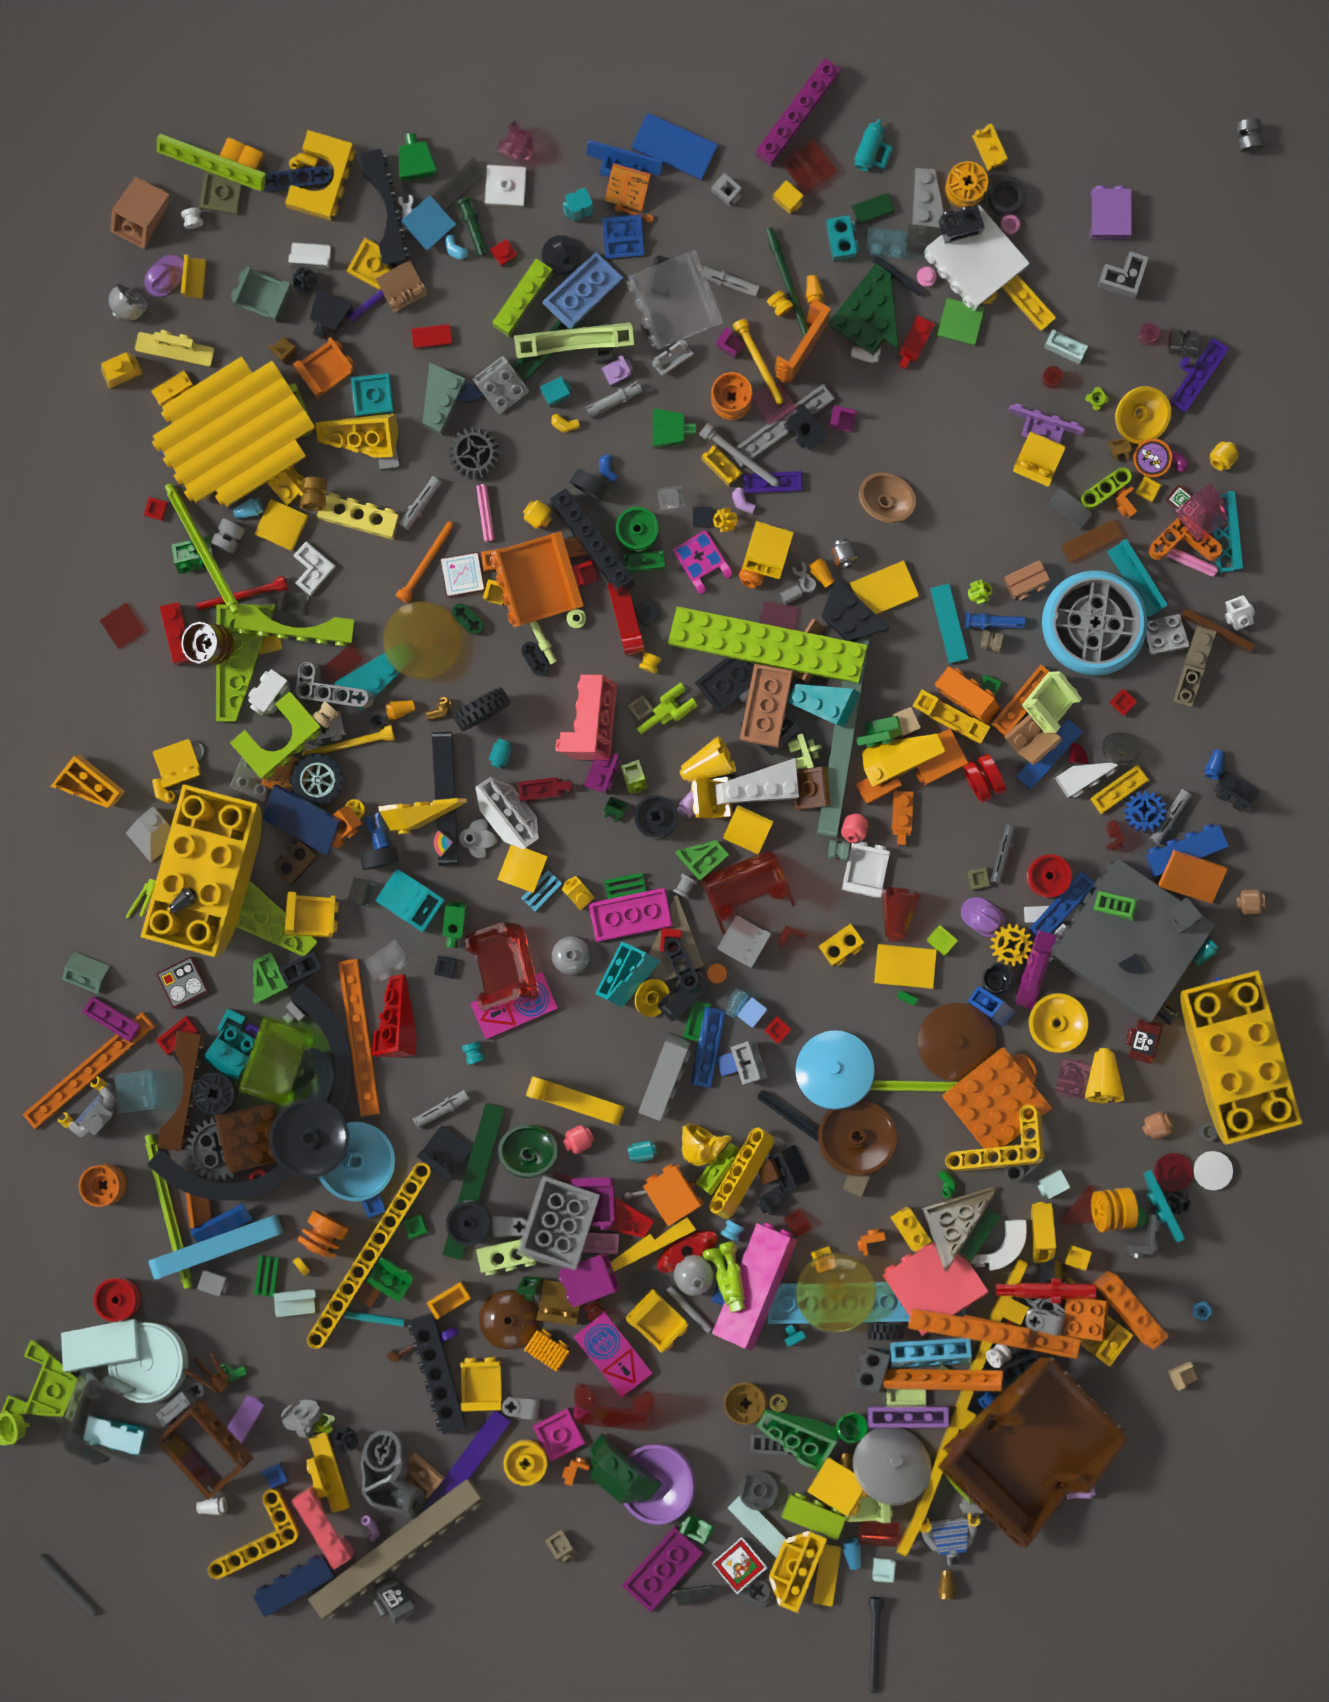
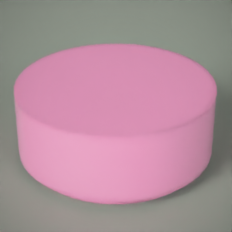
(1010, 225)

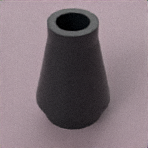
(186, 898)

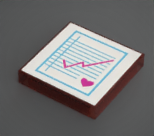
(462, 574)

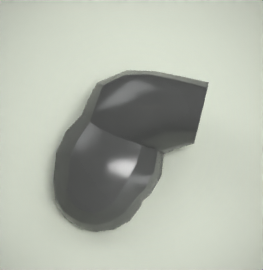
(385, 1474)

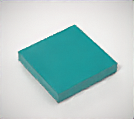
(372, 395)

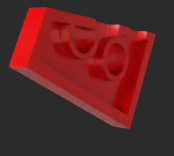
(630, 1220)

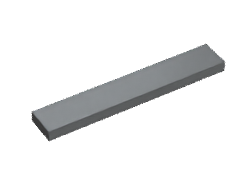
(776, 431)

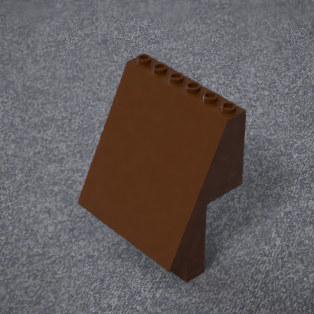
(1032, 1450)

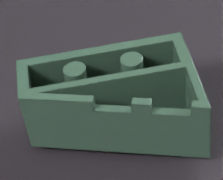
(441, 397)

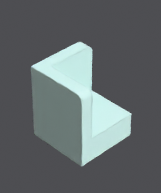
(883, 1569)

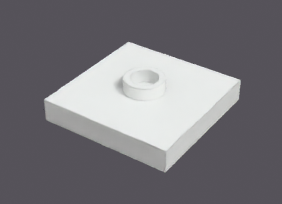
(505, 185)

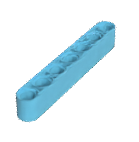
(215, 1246)

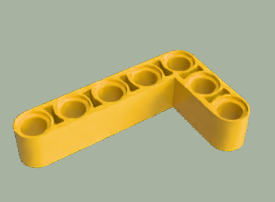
(575, 1100)
(1005, 1152)
(261, 1543)

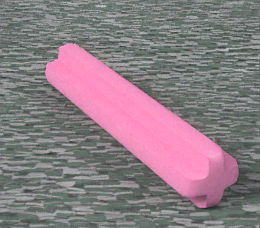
(485, 513)
(1192, 562)

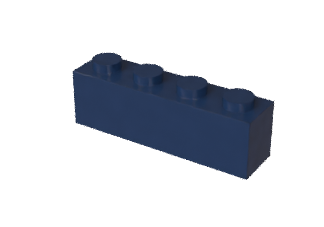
(294, 1585)

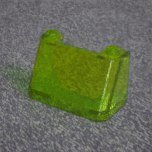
(275, 1061)

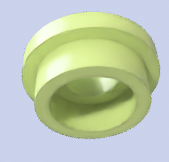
(578, 624)

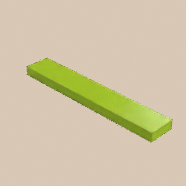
(211, 162)

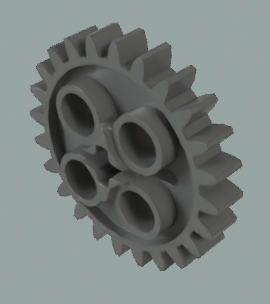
(200, 1152)

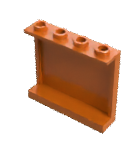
(818, 317)
(536, 579)

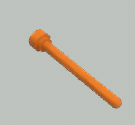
(405, 593)

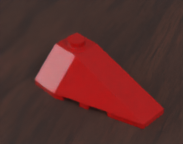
(397, 1029)

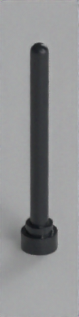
(876, 1604)

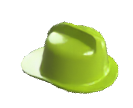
(11, 1428)

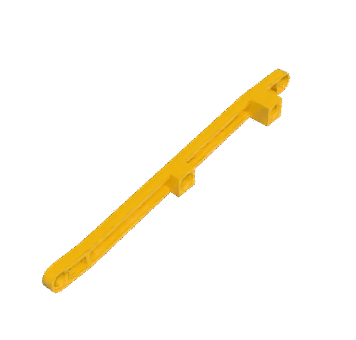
(961, 1416)

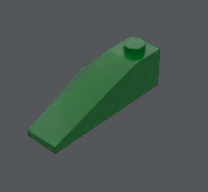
(803, 1437)

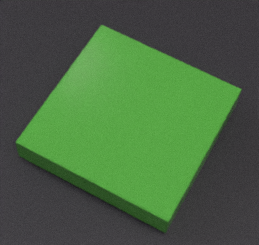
(960, 322)

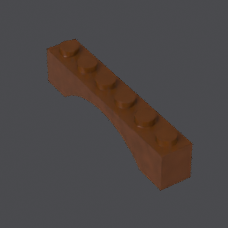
(187, 1049)

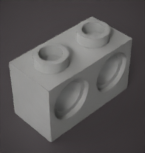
(749, 1062)

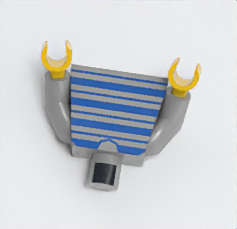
(95, 1114)
(950, 1536)

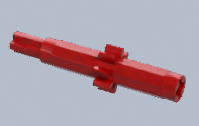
(1053, 1290)

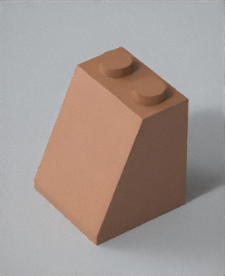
(138, 212)

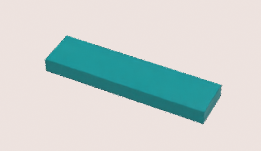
(949, 623)

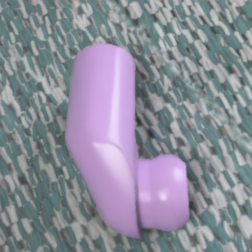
(740, 501)
(372, 1526)

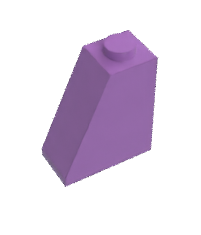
(245, 1417)

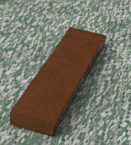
(1221, 632)

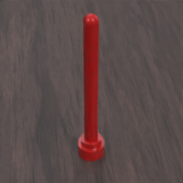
(277, 585)

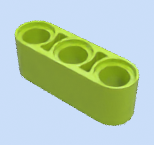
(1114, 484)

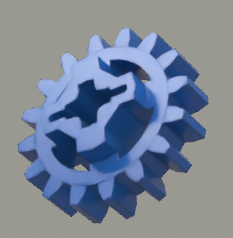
(1152, 813)

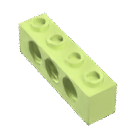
(486, 1254)

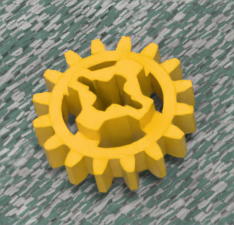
(1006, 936)

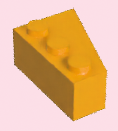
(88, 782)

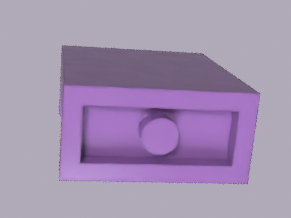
(1110, 213)

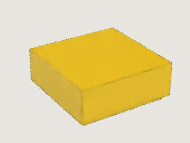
(1148, 489)

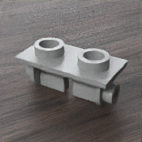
(666, 362)

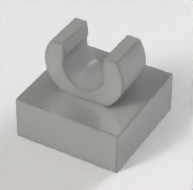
(294, 1012)

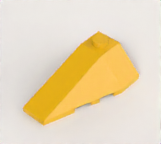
(893, 759)
(410, 816)

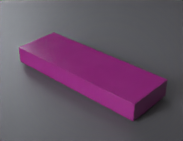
(111, 1019)

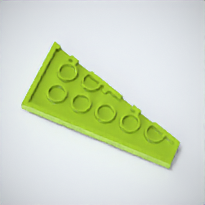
(236, 673)

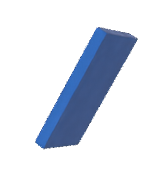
(674, 146)

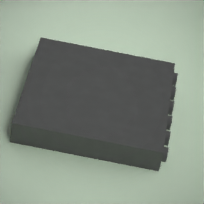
(1101, 941)

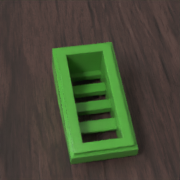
(1121, 914)

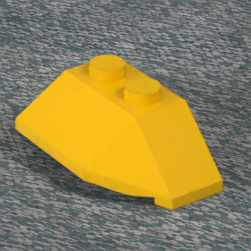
(795, 1568)

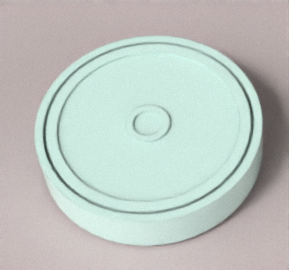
(159, 1365)

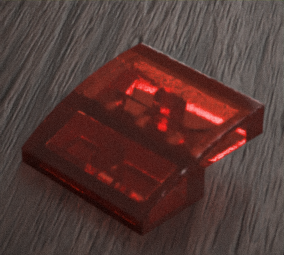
(809, 166)

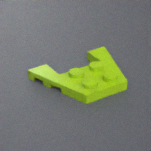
(51, 1389)

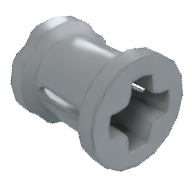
(685, 886)

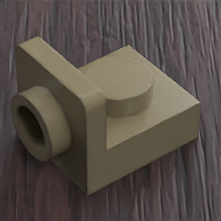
(561, 1547)

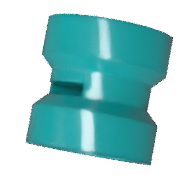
(473, 1052)

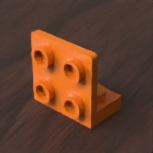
(1086, 1318)

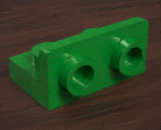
(187, 557)

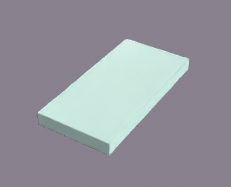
(100, 1345)

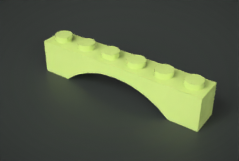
(570, 339)

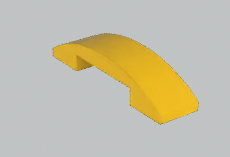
(951, 717)

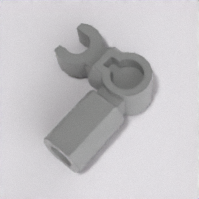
(806, 586)

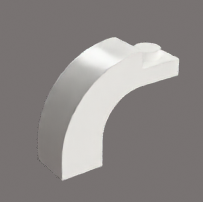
(1013, 1243)

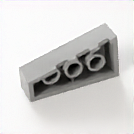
(664, 1077)

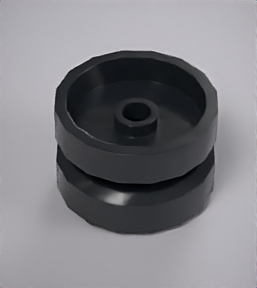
(655, 805)
(472, 1211)

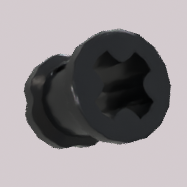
(1167, 1013)

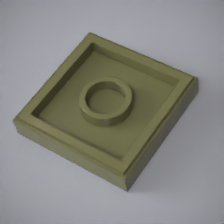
(220, 194)

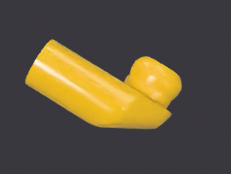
(302, 159)
(563, 425)
(162, 793)

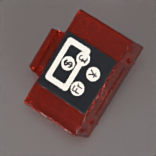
(1144, 1041)

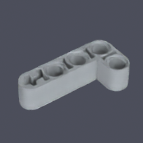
(335, 692)

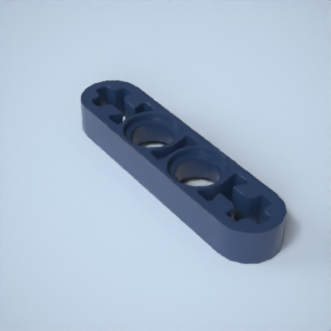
(294, 178)

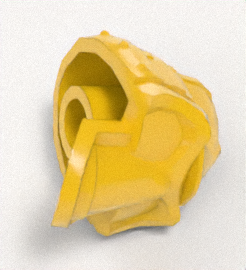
(700, 1145)

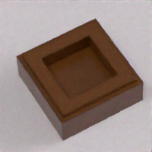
(768, 1172)
(367, 1294)

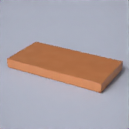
(766, 705)

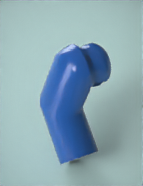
(605, 468)

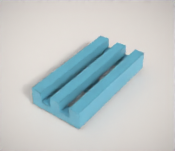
(537, 906)

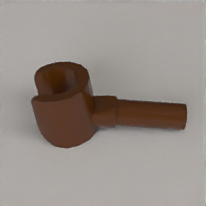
(393, 1356)

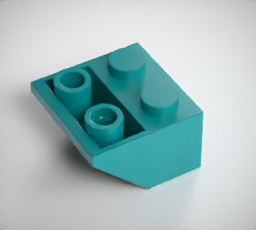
(230, 1051)

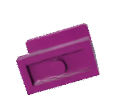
(605, 1211)
(590, 1280)

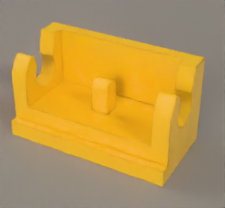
(990, 147)
(721, 465)

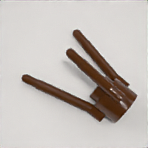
(218, 1381)

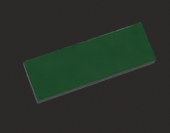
(979, 1234)

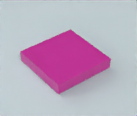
(559, 1434)

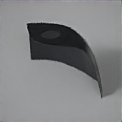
(305, 1087)

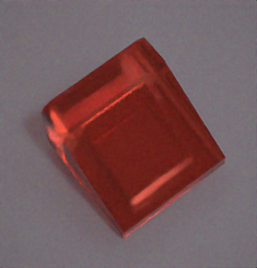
(797, 1223)

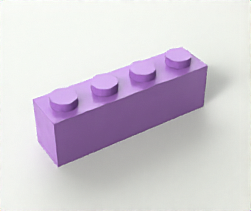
(907, 1416)

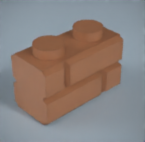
(1026, 580)

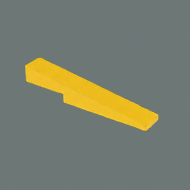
(649, 1244)

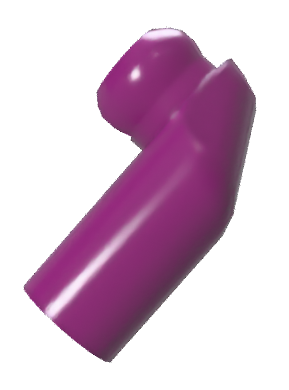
(1180, 461)

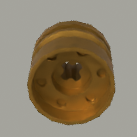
(737, 1395)

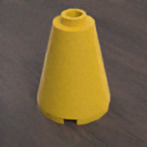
(709, 762)
(1104, 1079)

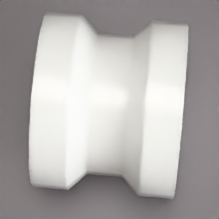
(192, 218)
(998, 1355)

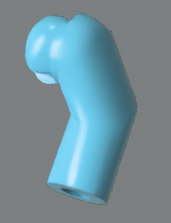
(454, 250)

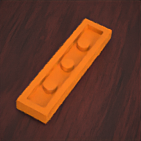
(1014, 710)

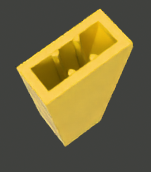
(1042, 1232)

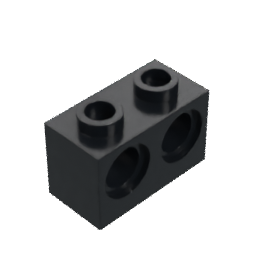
(963, 228)
(1018, 1364)

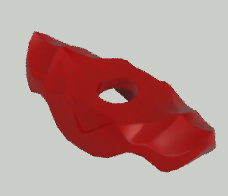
(698, 1241)

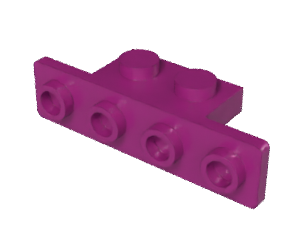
(1035, 969)

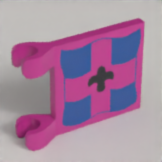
(699, 558)

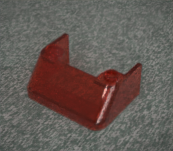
(743, 883)

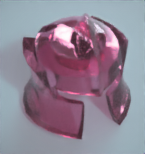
(517, 144)

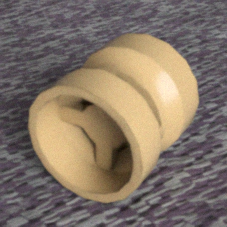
(329, 712)

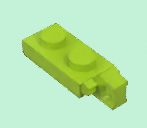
(718, 1169)

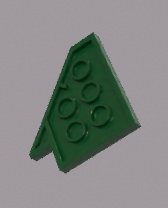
(869, 313)

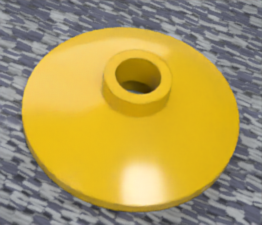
(657, 991)

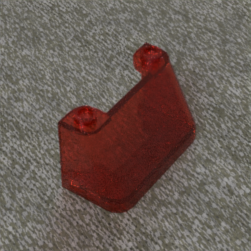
(503, 965)
(631, 1419)

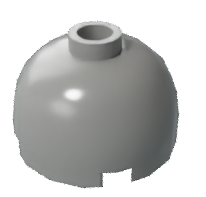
(125, 303)
(571, 955)
(693, 1275)

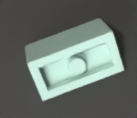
(294, 1302)

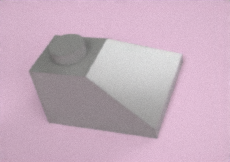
(150, 833)

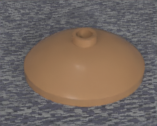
(887, 497)

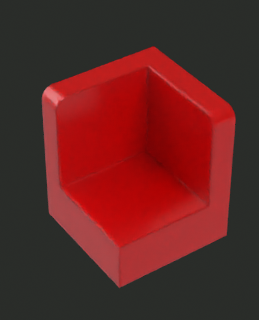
(585, 573)
(667, 934)

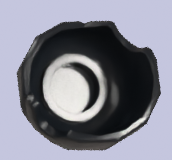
(997, 978)

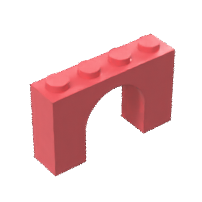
(335, 1548)

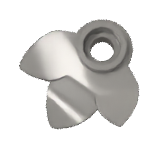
(480, 838)

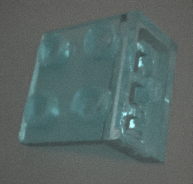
(886, 242)
(136, 1091)

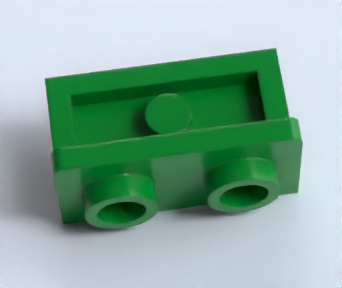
(880, 730)
(390, 1279)

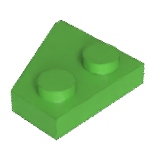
(702, 857)
(267, 978)

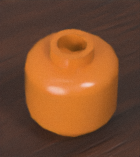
(750, 578)

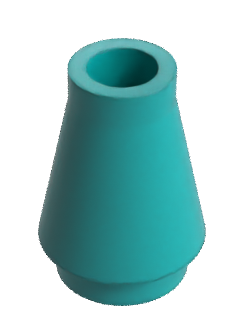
(1205, 952)

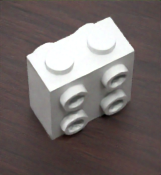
(268, 693)

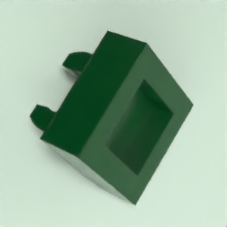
(615, 808)
(529, 1287)

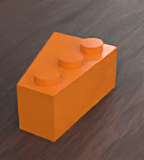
(968, 695)

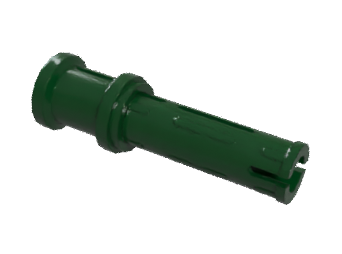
(470, 217)

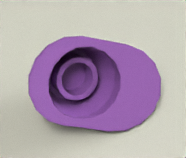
(164, 275)
(982, 916)

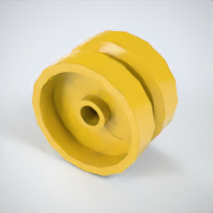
(521, 1473)

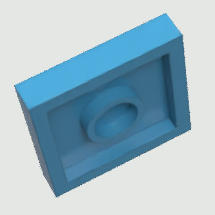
(428, 222)

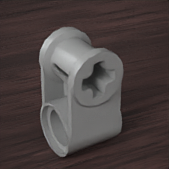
(505, 1226)
(1048, 1321)
(526, 1407)

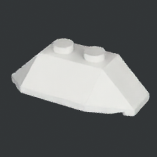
(506, 814)

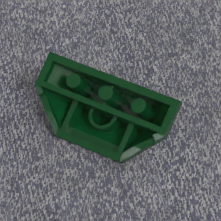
(620, 1473)

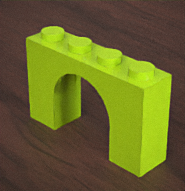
(265, 761)

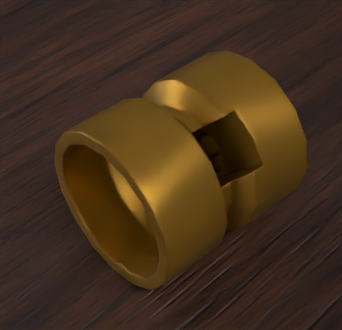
(313, 496)

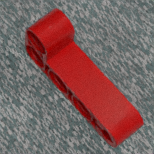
(626, 622)

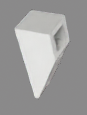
(1080, 776)

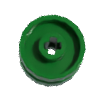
(627, 523)

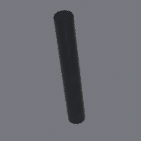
(898, 276)

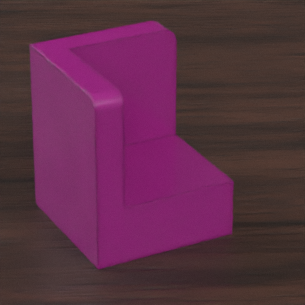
(729, 343)
(842, 418)

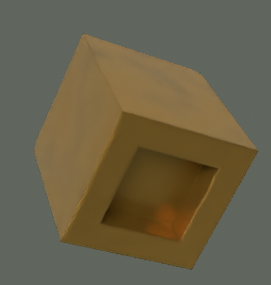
(283, 350)

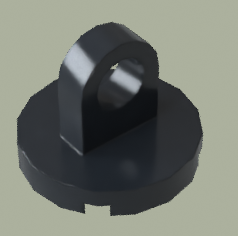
(561, 254)

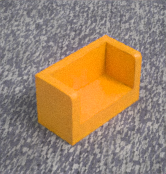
(449, 1300)

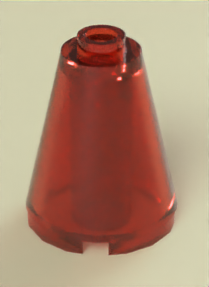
(898, 911)

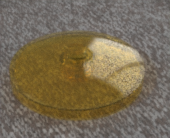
(421, 640)
(835, 1292)

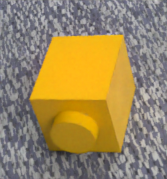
(788, 197)

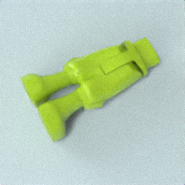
(729, 1280)

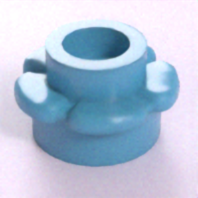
(1207, 1311)

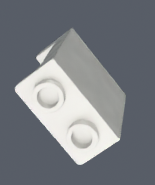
(866, 869)

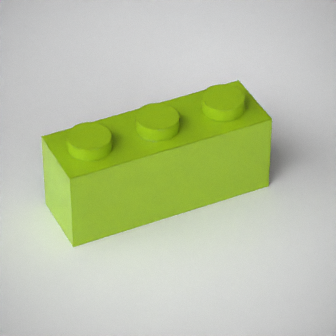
(813, 1515)

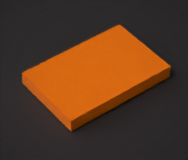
(1192, 876)

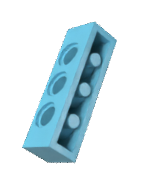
(930, 1352)

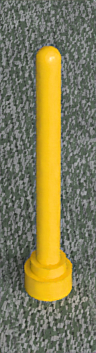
(742, 328)
(385, 734)

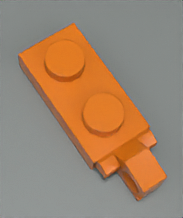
(902, 815)

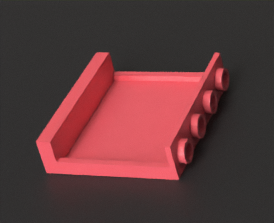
(924, 1285)

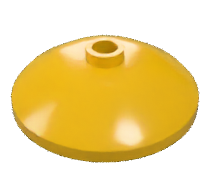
(1150, 421)
(1072, 1023)

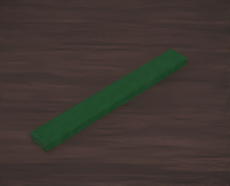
(477, 1168)

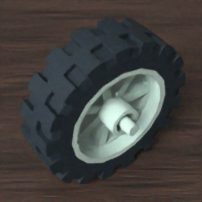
(319, 760)

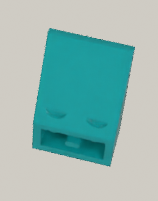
(410, 900)

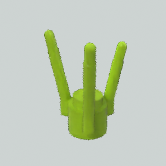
(148, 889)

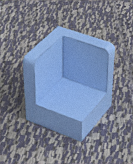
(752, 1012)

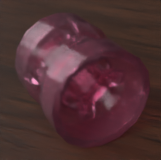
(1148, 337)

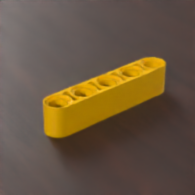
(741, 1173)

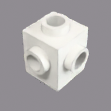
(1242, 615)

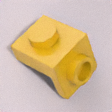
(577, 892)

